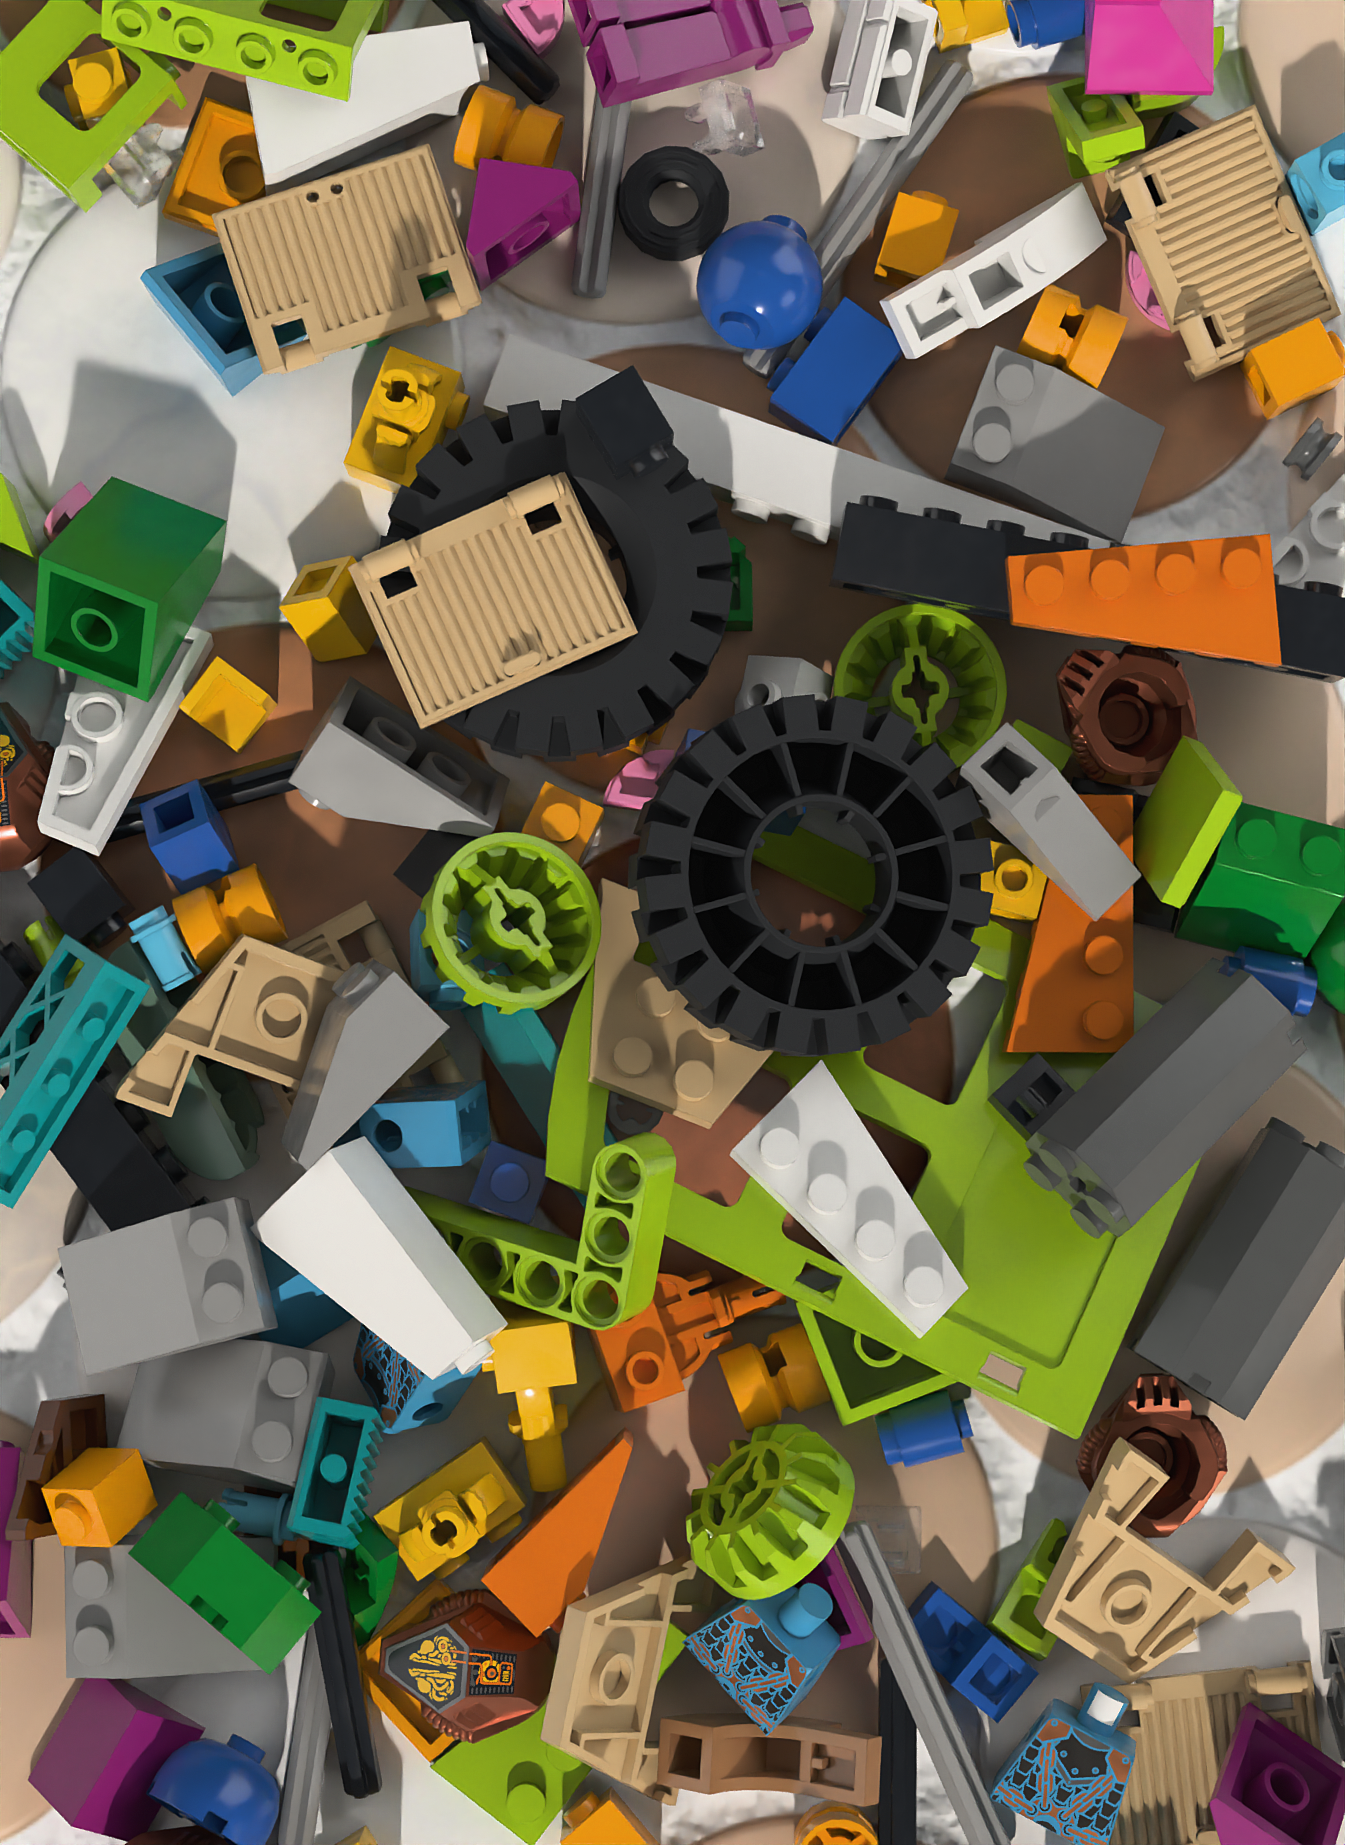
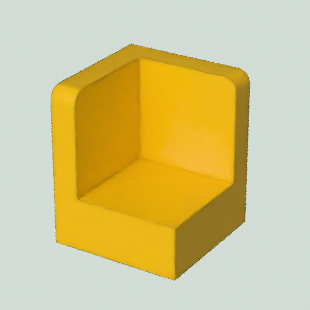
(967, 22)
(329, 611)
(228, 705)

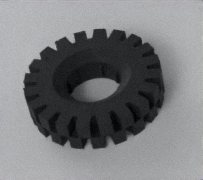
(671, 561)
(701, 898)

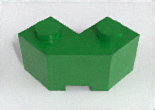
(226, 1581)

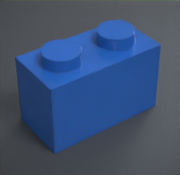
(835, 374)

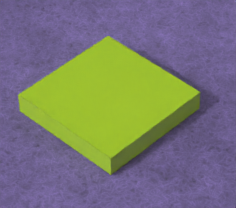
(1183, 821)

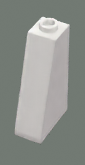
(397, 89)
(382, 1260)

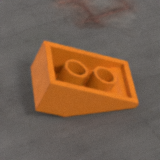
(556, 1550)

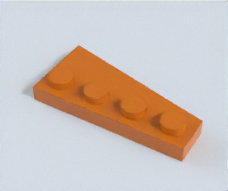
(1170, 595)
(1078, 969)

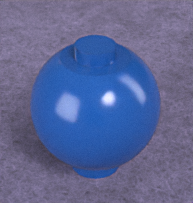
(760, 283)

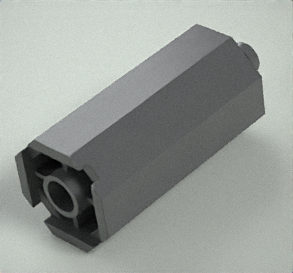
(1163, 1099)
(1251, 1271)

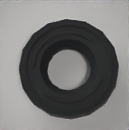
(673, 165)

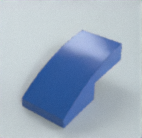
(969, 1653)

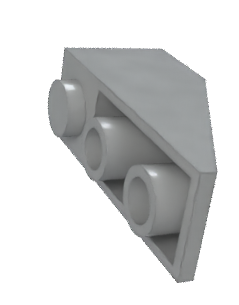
(1047, 821)

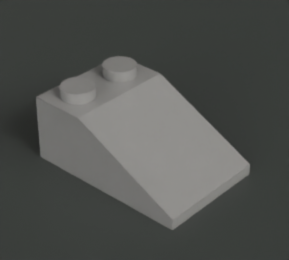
(1054, 447)
(382, 768)
(360, 1051)
(167, 1285)
(228, 1411)
(135, 1627)

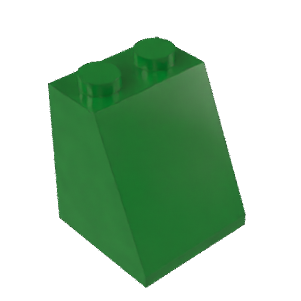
(125, 586)
(1267, 884)

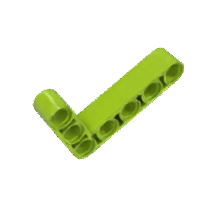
(582, 1265)

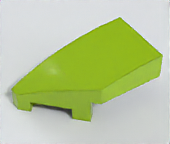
(1014, 1613)

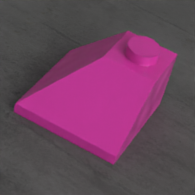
(1149, 47)

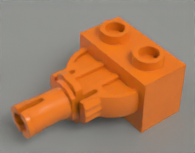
(667, 1341)

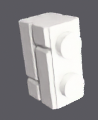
(879, 67)

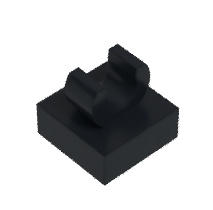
(1031, 1096)

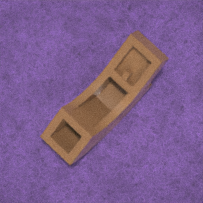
(799, 1756)

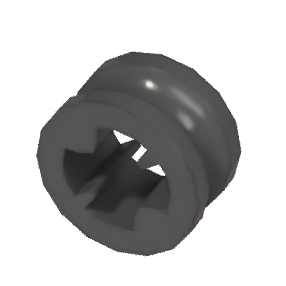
(1312, 449)
(630, 1125)

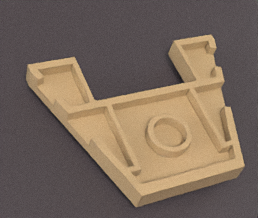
(249, 1012)
(645, 1038)
(1126, 1596)
(611, 1672)

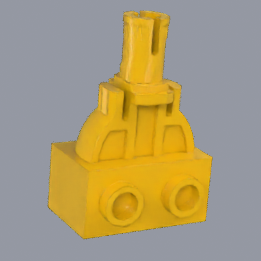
(404, 419)
(529, 1360)
(452, 1510)

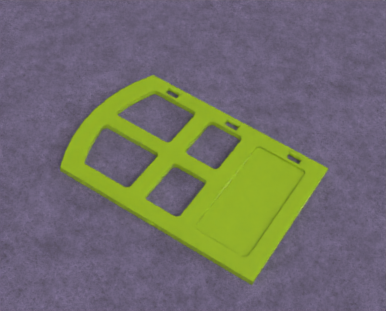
(1034, 1278)

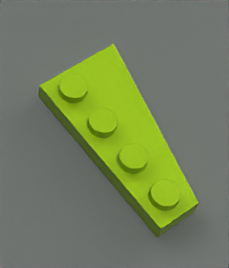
(521, 1776)

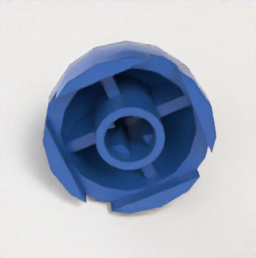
(220, 1789)

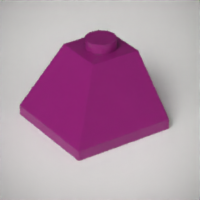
(1276, 1787)

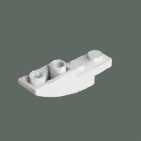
(995, 273)

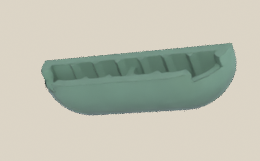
(217, 1109)

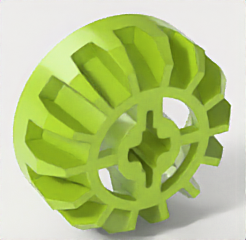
(952, 639)
(543, 899)
(770, 1511)

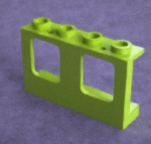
(245, 42)
(45, 137)

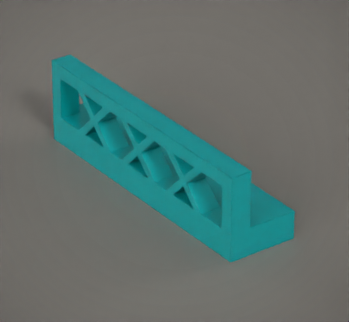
(524, 1057)
(59, 1067)

